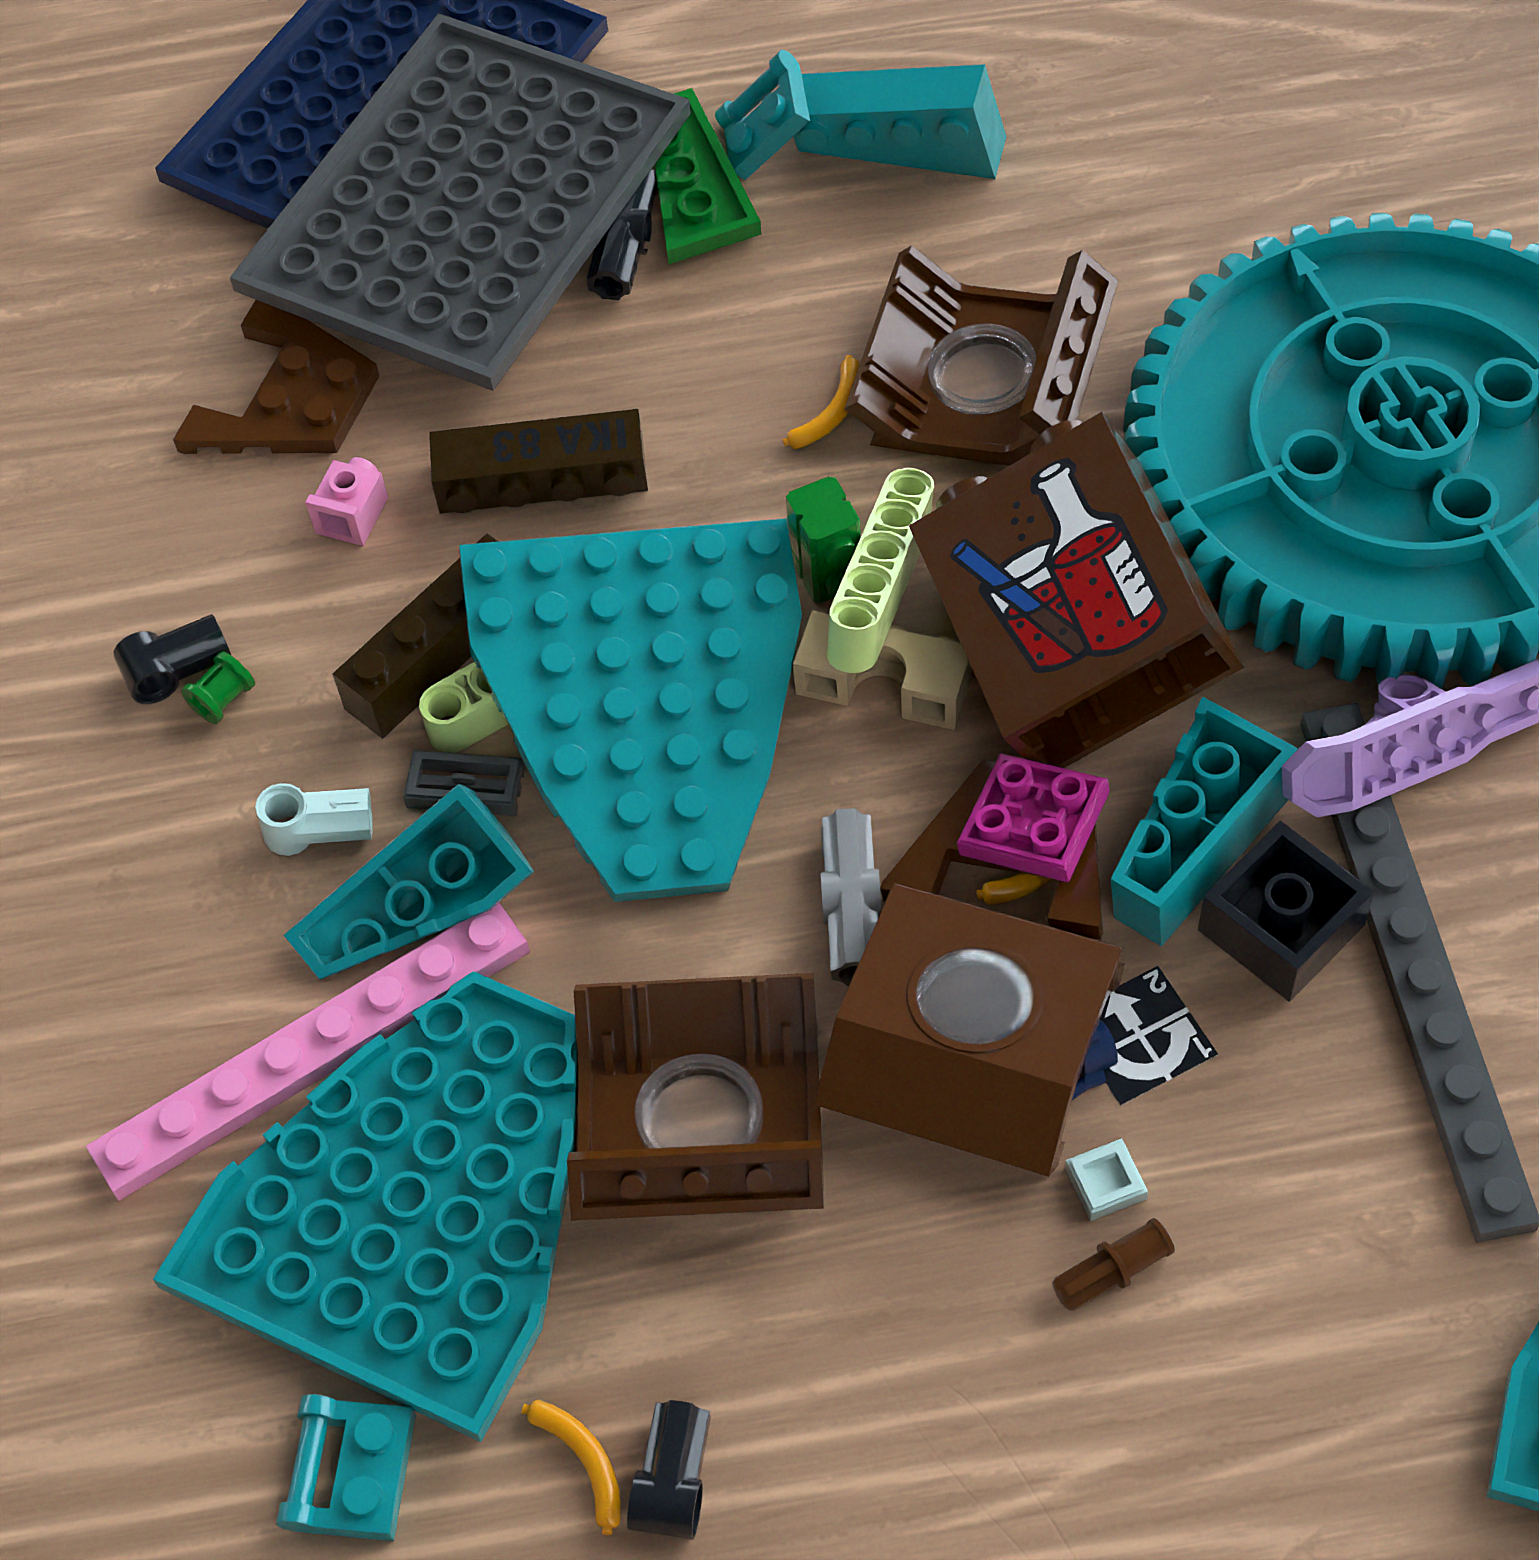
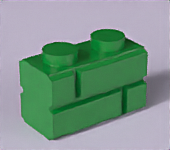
(822, 535)

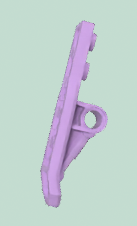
(1409, 739)

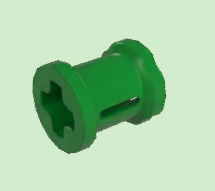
(218, 687)

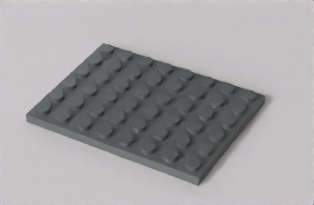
(462, 200)

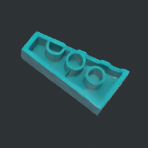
(906, 118)
(1200, 820)

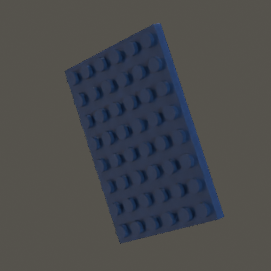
(317, 78)

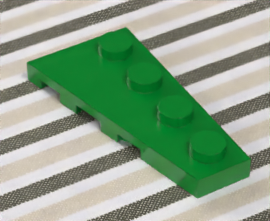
(700, 191)

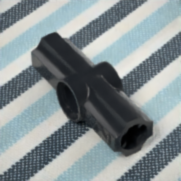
(619, 250)

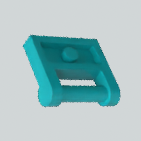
(771, 124)
(367, 1474)

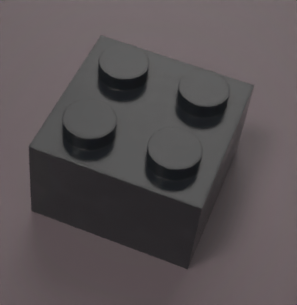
(1285, 910)

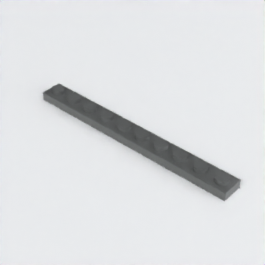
(1431, 1009)

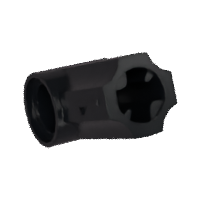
(157, 663)
(669, 1488)

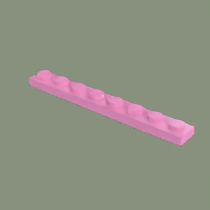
(301, 1052)

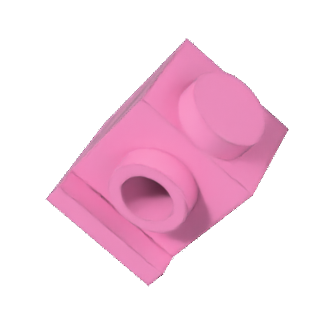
(348, 501)

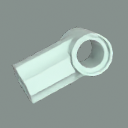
(317, 817)

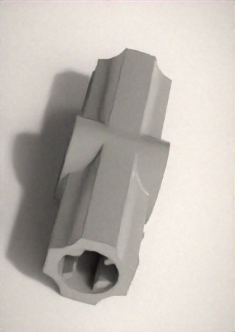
(848, 889)

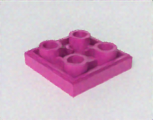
(1034, 817)

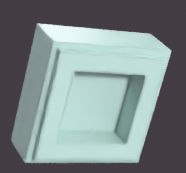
(1106, 1179)

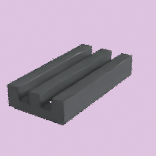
(498, 795)

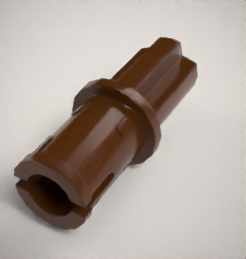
(1113, 1265)

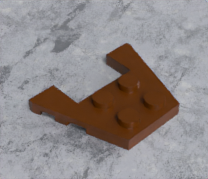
(303, 400)
(925, 864)

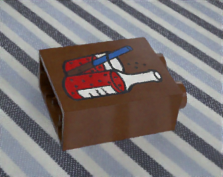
(1072, 594)

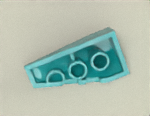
(425, 880)

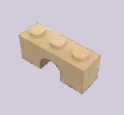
(929, 668)

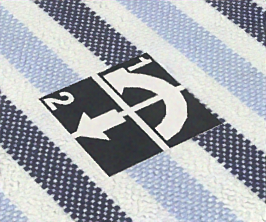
(1152, 1036)

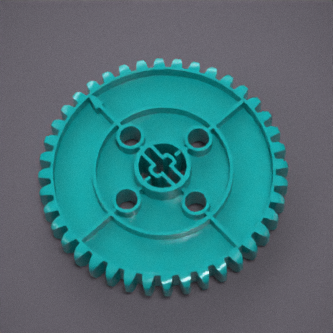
(1357, 444)

